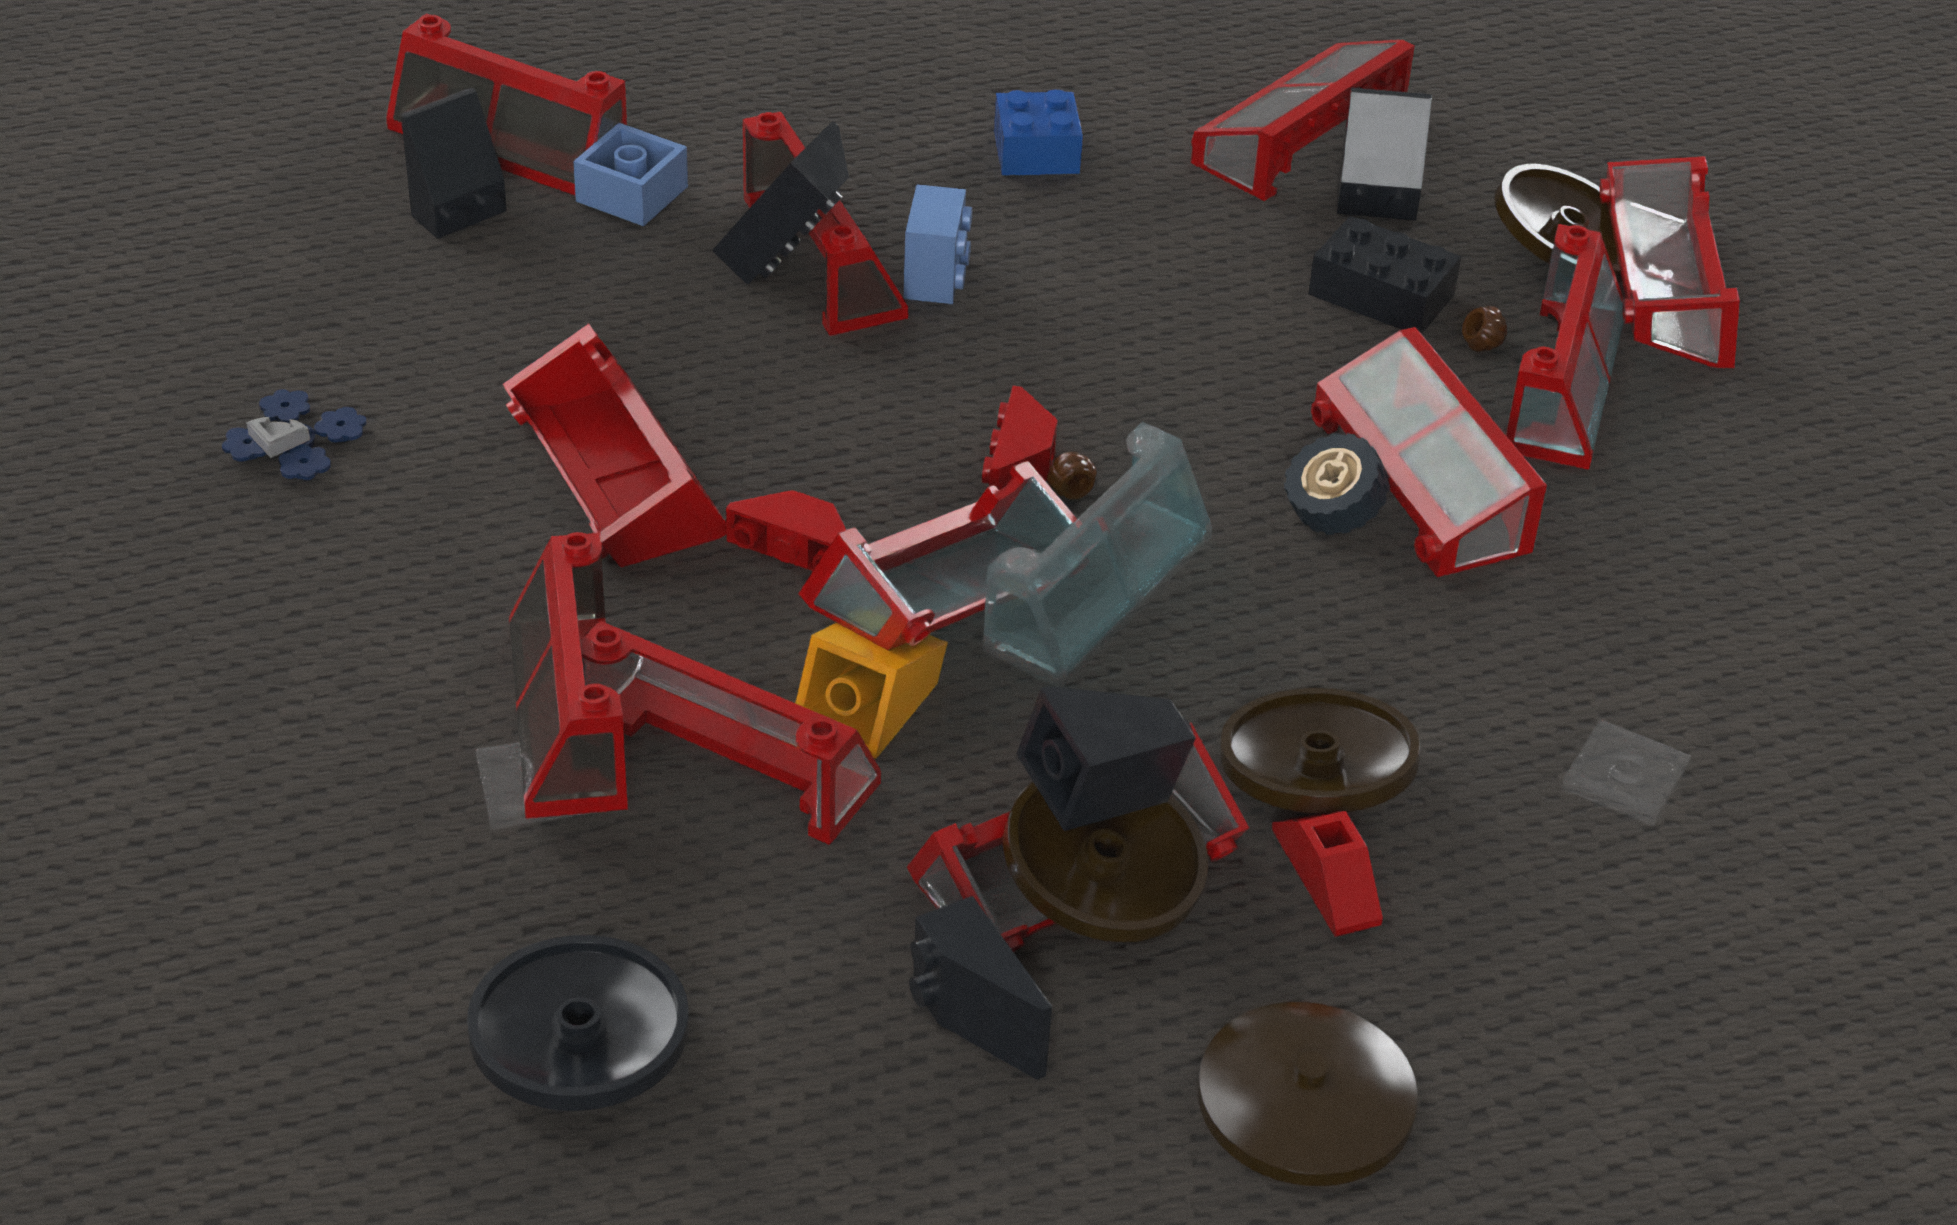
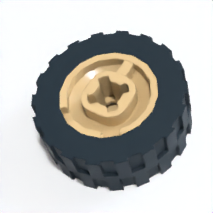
(1342, 504)

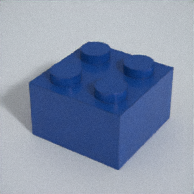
(1038, 133)

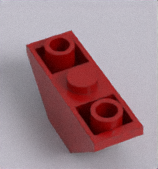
(1025, 435)
(784, 526)
(1333, 868)

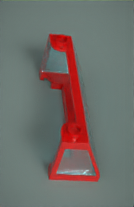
(1566, 388)
(936, 570)

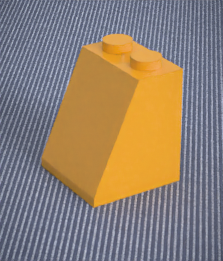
(867, 684)

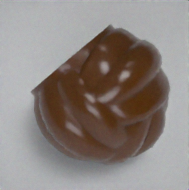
(1484, 328)
(1072, 475)

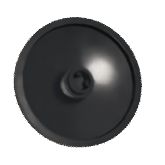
(578, 1022)

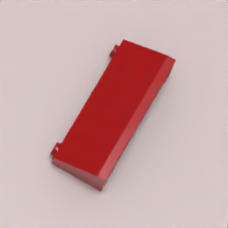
(613, 452)

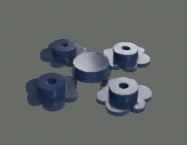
(303, 460)

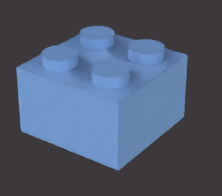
(630, 174)
(936, 244)

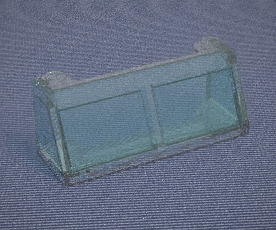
(1073, 598)

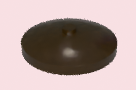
(1540, 197)
(1320, 750)
(1111, 877)
(1307, 1093)

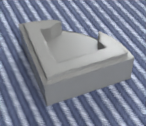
(277, 436)

